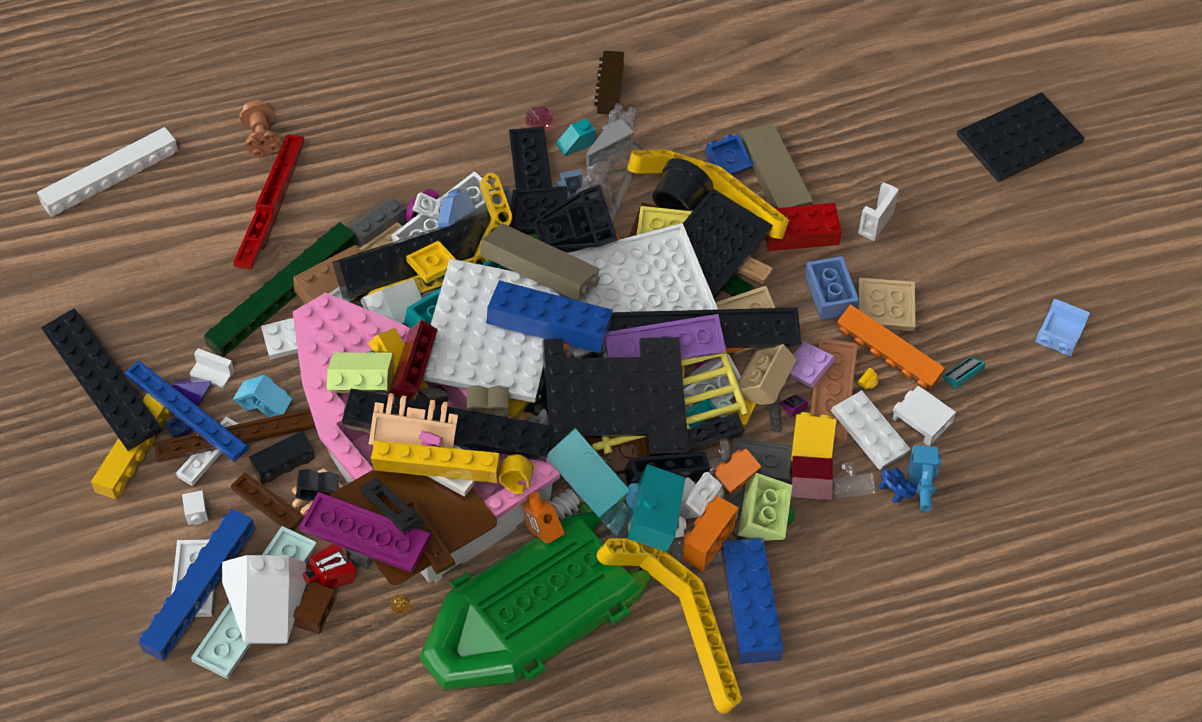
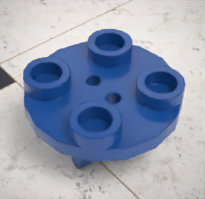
(897, 482)

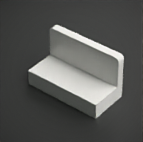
(212, 368)

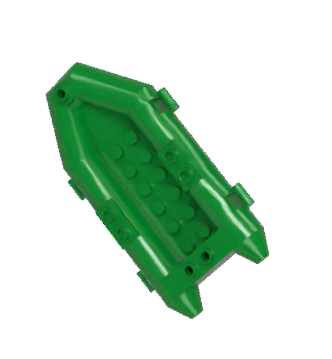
(528, 609)

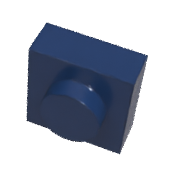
(177, 428)

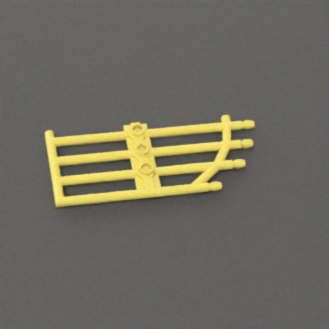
(606, 443)

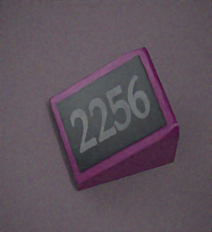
(794, 405)

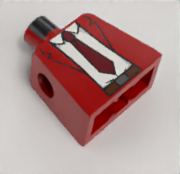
(330, 568)

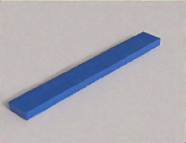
(186, 411)

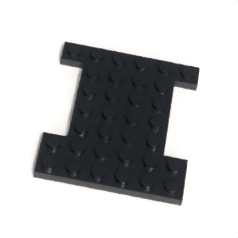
(619, 395)

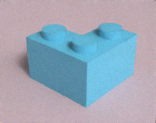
(264, 395)

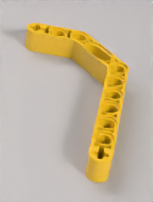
(654, 162)
(494, 211)
(695, 607)

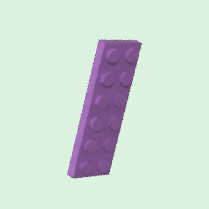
(696, 337)

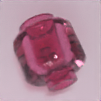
(539, 117)

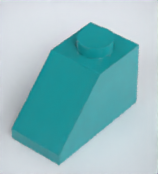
(577, 137)

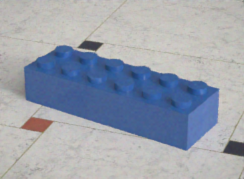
(549, 316)
(751, 601)

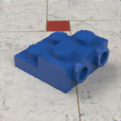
(729, 154)

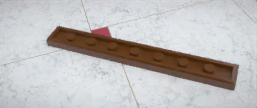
(246, 432)

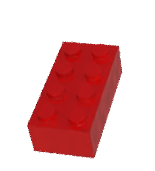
(808, 227)

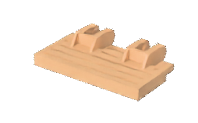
(407, 429)

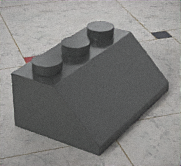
(377, 220)

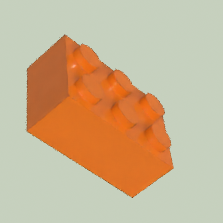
(709, 533)

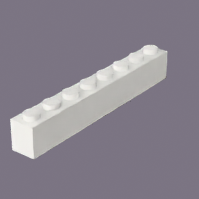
(107, 172)

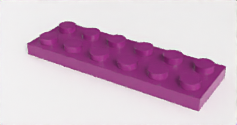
(364, 532)

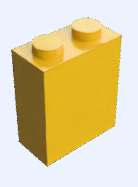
(813, 436)

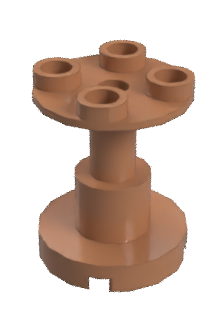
(258, 117)

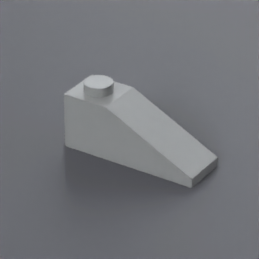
(612, 140)

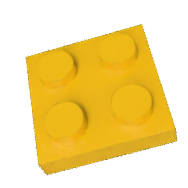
(430, 261)

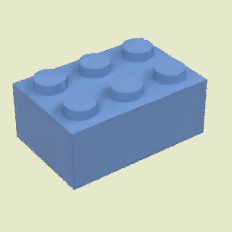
(830, 287)

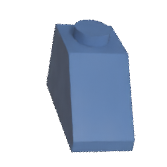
(455, 207)

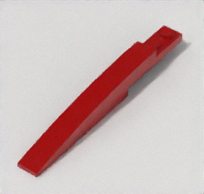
(269, 202)

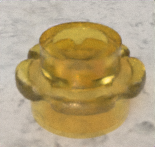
(399, 604)

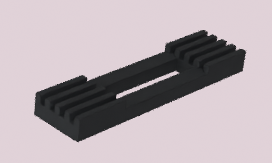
(405, 520)

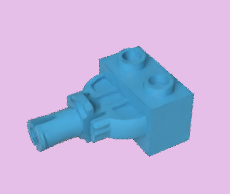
(922, 470)

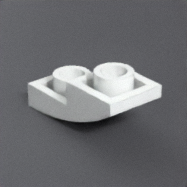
(427, 205)

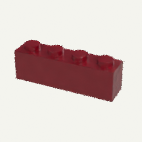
(413, 360)

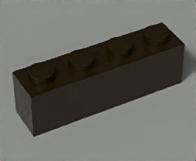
(610, 81)

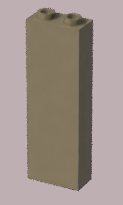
(774, 167)
(540, 262)

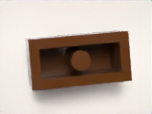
(314, 608)

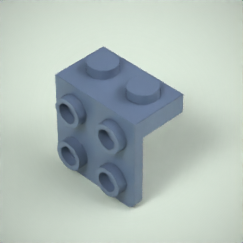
(572, 180)

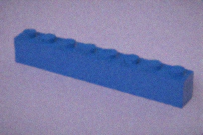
(196, 585)

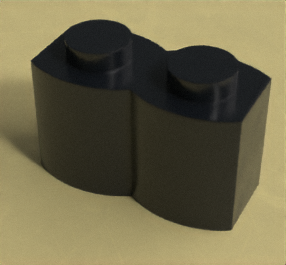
(311, 482)

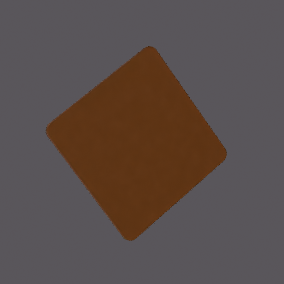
(453, 516)

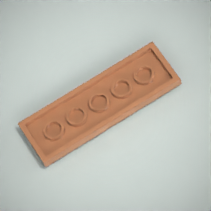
(836, 383)

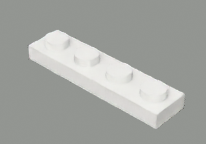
(199, 463)

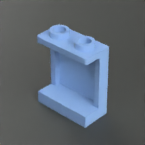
(1062, 327)

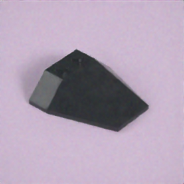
(577, 222)

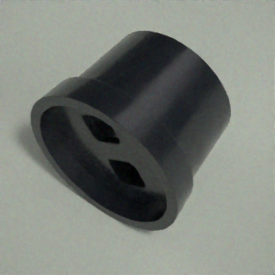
(681, 186)

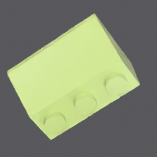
(360, 371)
(765, 508)

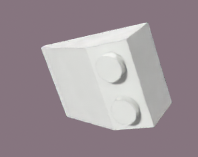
(393, 300)

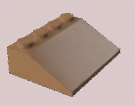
(320, 278)

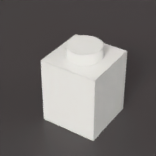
(195, 507)

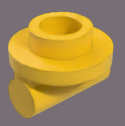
(869, 379)

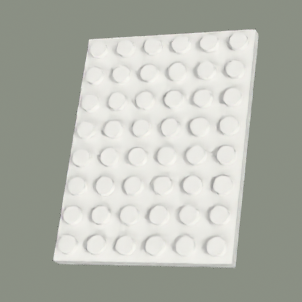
(647, 274)
(475, 352)

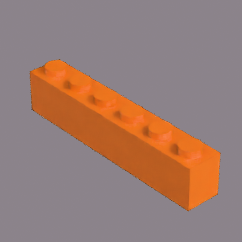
(890, 347)

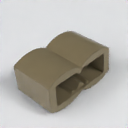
(488, 400)

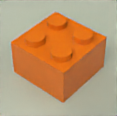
(737, 471)

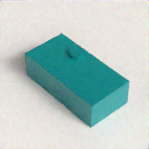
(587, 472)
(657, 508)

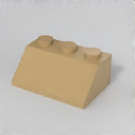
(766, 374)

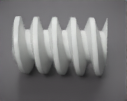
(565, 503)

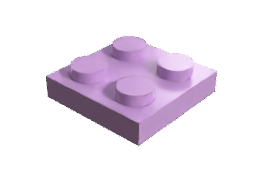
(810, 364)

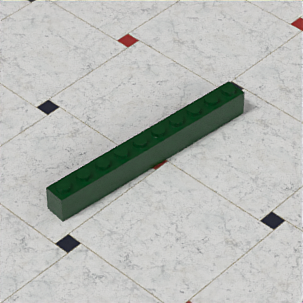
(275, 293)

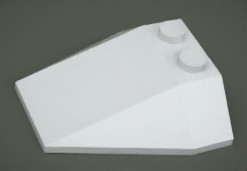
(264, 595)

